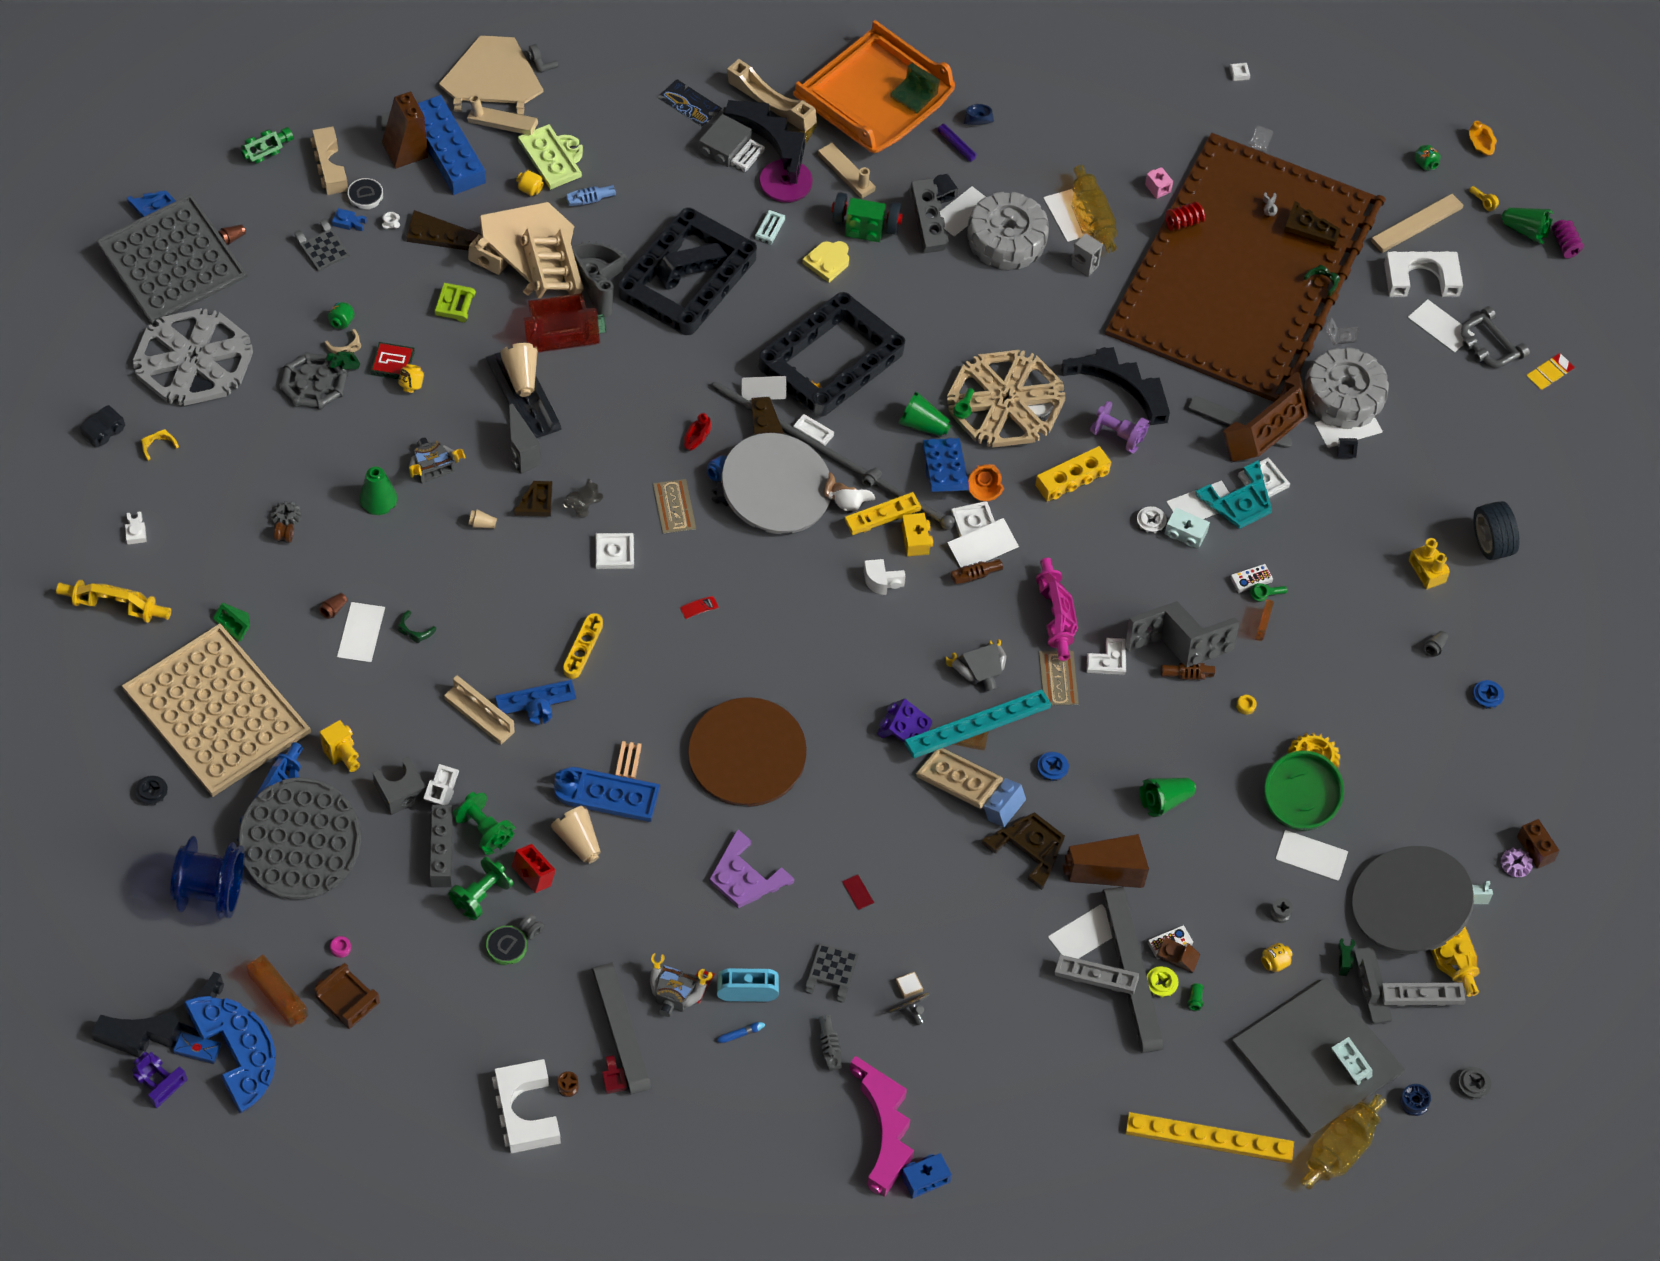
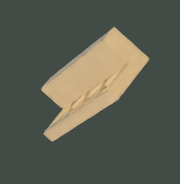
(480, 710)

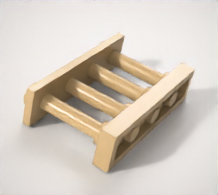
(564, 255)

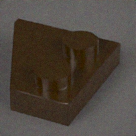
(536, 501)

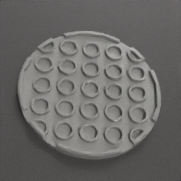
(775, 483)

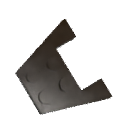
(1035, 839)

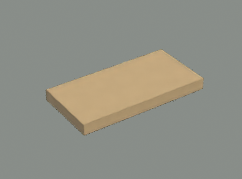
(959, 777)

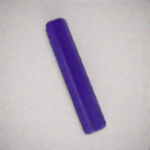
(959, 144)

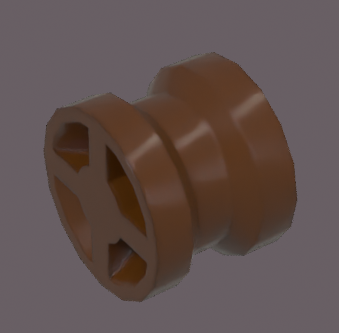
(284, 532)
(568, 1078)

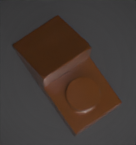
(1177, 954)

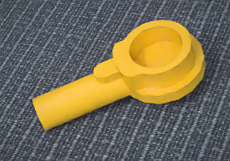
(1489, 201)

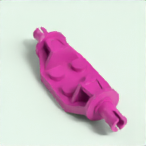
(1064, 626)

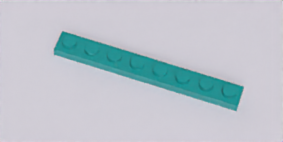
(977, 723)

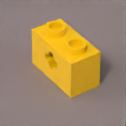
(916, 534)

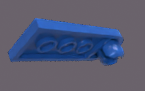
(606, 793)

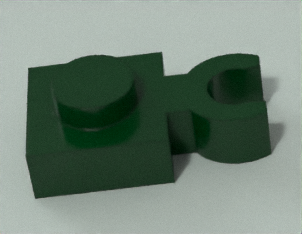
(346, 360)

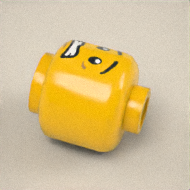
(1276, 957)

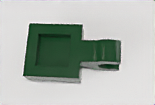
(1345, 961)

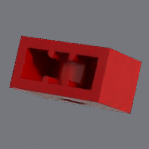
(533, 868)

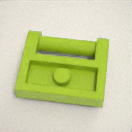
(449, 299)

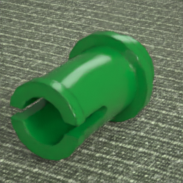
(1195, 1001)

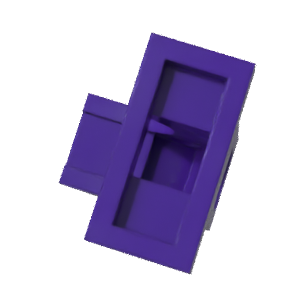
(147, 1066)

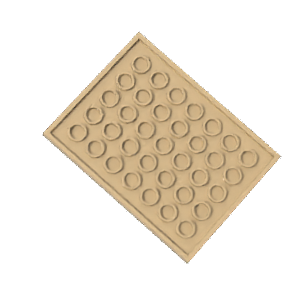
(216, 709)

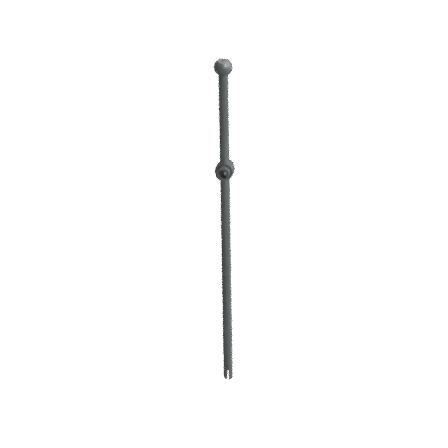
(871, 477)

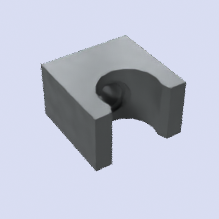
(401, 793)

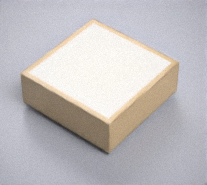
(909, 985)

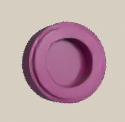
(340, 946)

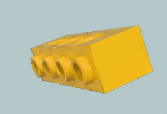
(1065, 474)

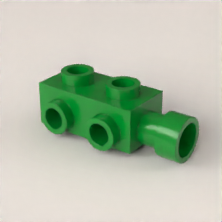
(261, 147)

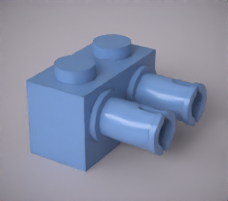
(1004, 802)

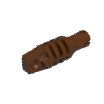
(975, 571)
(1196, 671)

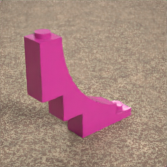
(885, 1099)

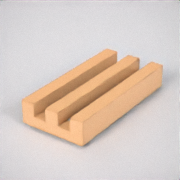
(630, 747)

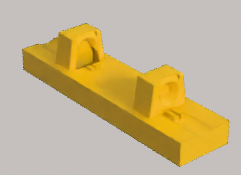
(882, 513)

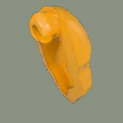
(1482, 138)

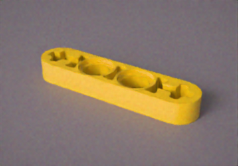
(579, 644)

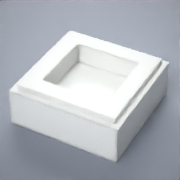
(1239, 71)

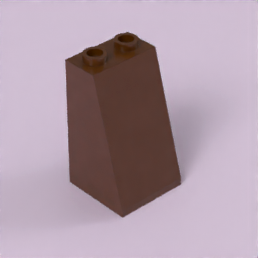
(405, 132)
(1108, 862)

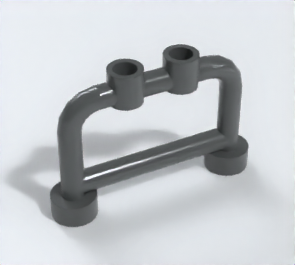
(1481, 354)

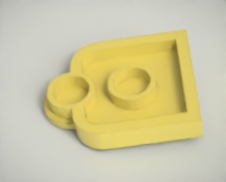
(828, 259)

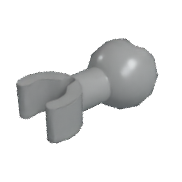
(1270, 208)

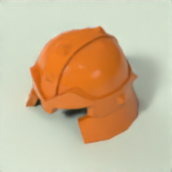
(985, 482)

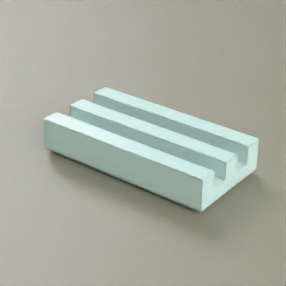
(765, 237)

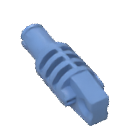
(589, 195)

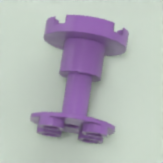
(1127, 430)

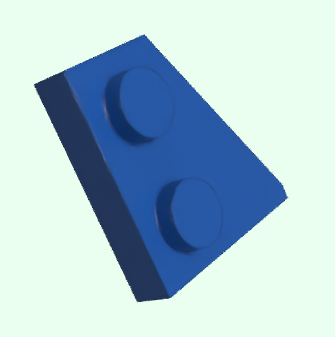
(150, 202)

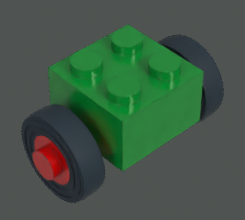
(865, 217)

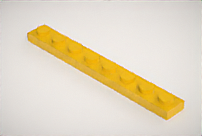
(1210, 1137)

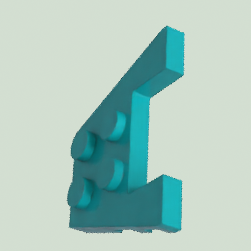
(1244, 504)

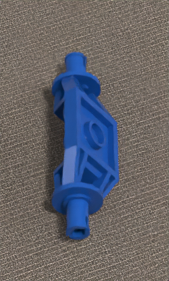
(283, 762)

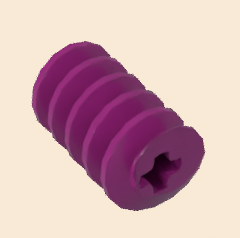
(1567, 238)

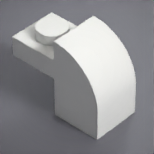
(879, 580)
(441, 789)

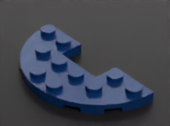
(247, 1040)

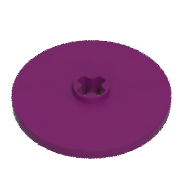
(773, 183)

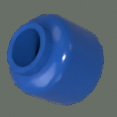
(715, 468)

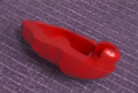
(697, 432)

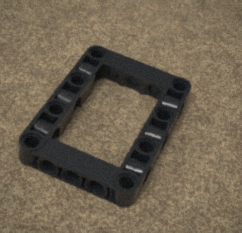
(840, 307)
(688, 318)

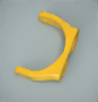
(160, 435)

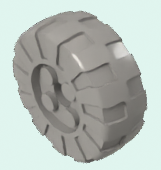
(1008, 230)
(1346, 388)

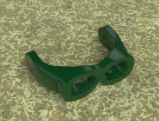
(1322, 270)
(415, 636)

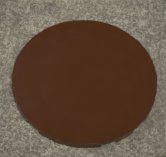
(747, 751)

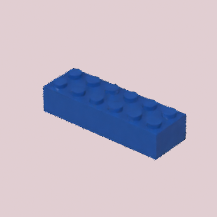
(450, 147)

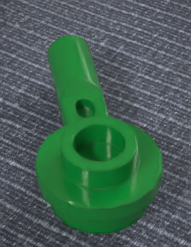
(962, 408)
(1260, 591)

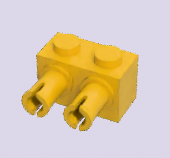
(1429, 564)
(339, 745)

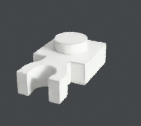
(135, 529)

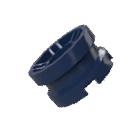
(1412, 1092)

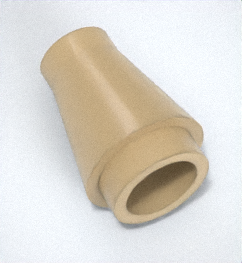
(481, 520)

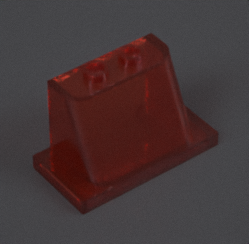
(561, 323)

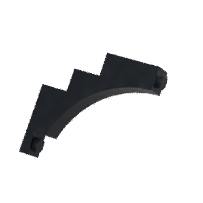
(774, 129)

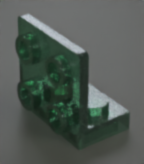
(916, 89)

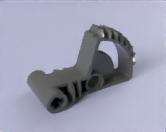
(596, 272)

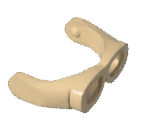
(356, 343)

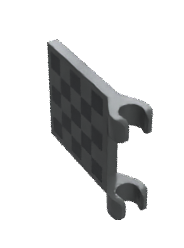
(324, 248)
(832, 967)

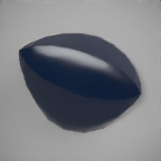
(978, 114)

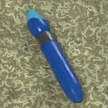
(755, 1027)

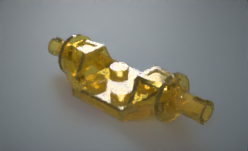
(1093, 209)
(1343, 1142)

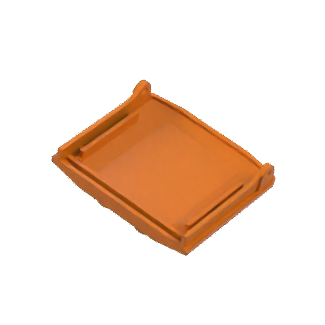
(858, 84)

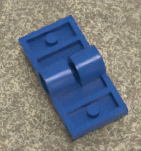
(945, 465)

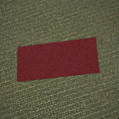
(858, 892)

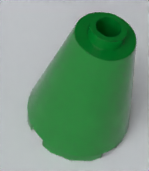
(1529, 222)
(924, 417)
(377, 492)
(1165, 793)

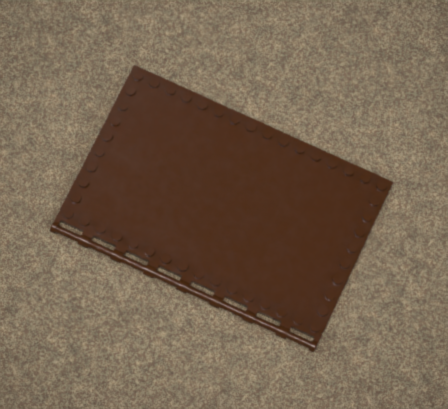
(1234, 288)

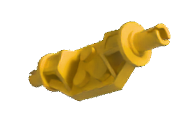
(135, 598)
(1459, 952)

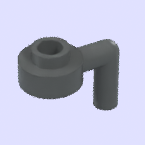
(534, 55)

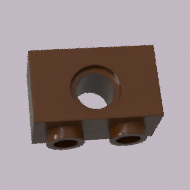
(1538, 843)

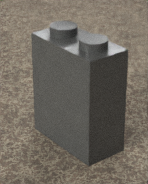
(724, 140)

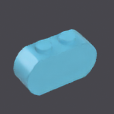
(748, 985)

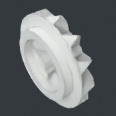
(1151, 513)

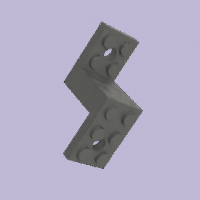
(1181, 634)

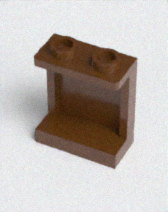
(346, 996)

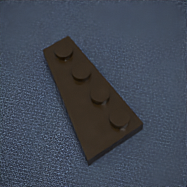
(437, 232)

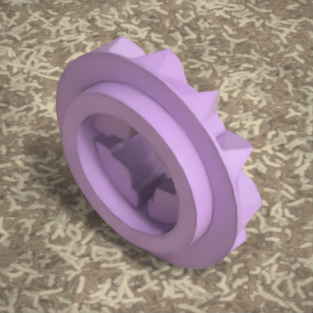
(1516, 870)

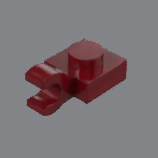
(613, 1078)

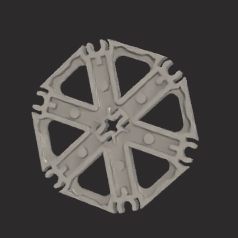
(202, 363)

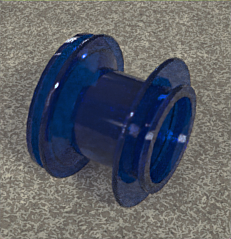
(208, 877)

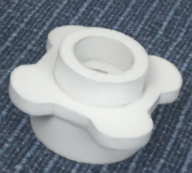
(390, 216)

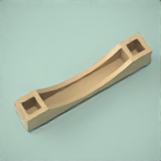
(796, 111)

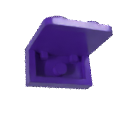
(903, 721)

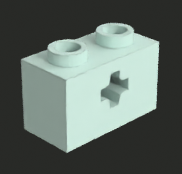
(1187, 528)

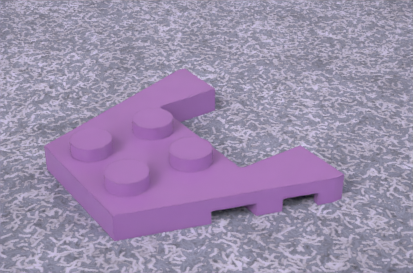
(739, 880)

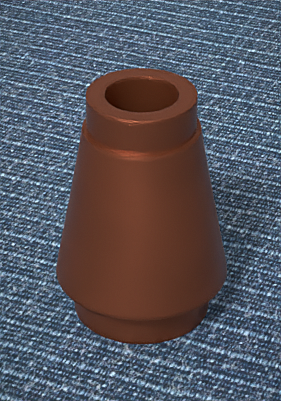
(232, 233)
(332, 606)

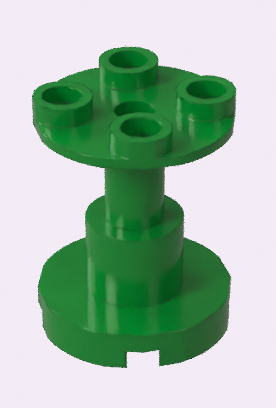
(493, 833)
(470, 897)

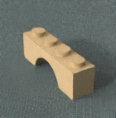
(334, 176)

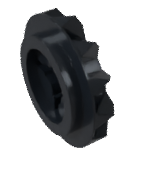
(143, 786)

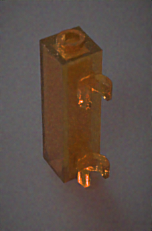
(277, 991)

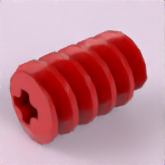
(1184, 216)

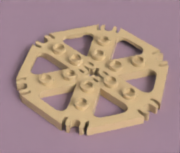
(1019, 397)

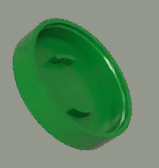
(1303, 790)

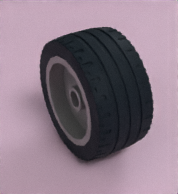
(1496, 530)

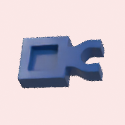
(347, 219)

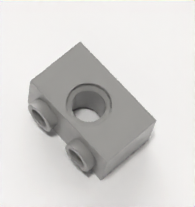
(1086, 254)

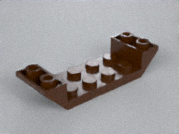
(1270, 425)

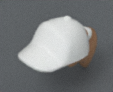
(846, 497)

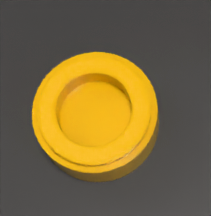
(1246, 704)

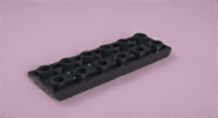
(534, 408)

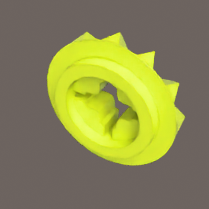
(1164, 974)

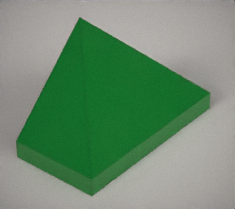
(233, 620)

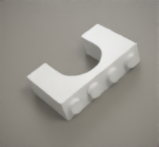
(1442, 264)
(522, 1133)

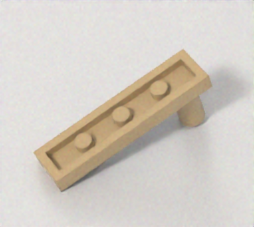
(500, 119)
(856, 179)

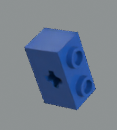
(921, 1183)

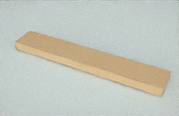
(1417, 223)

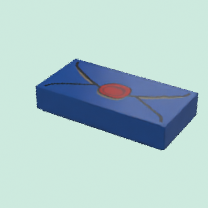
(196, 1048)

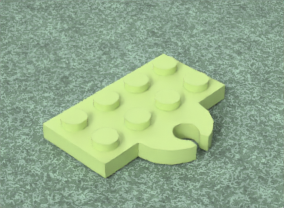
(553, 155)

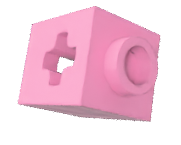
(1159, 182)

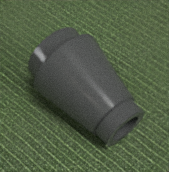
(1434, 646)

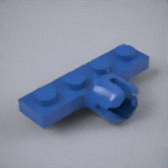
(536, 700)

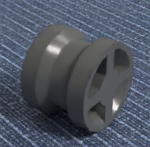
(1277, 912)
(531, 926)

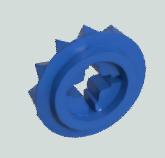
(1495, 691)
(1049, 759)

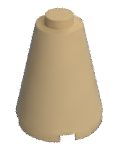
(521, 367)
(578, 834)

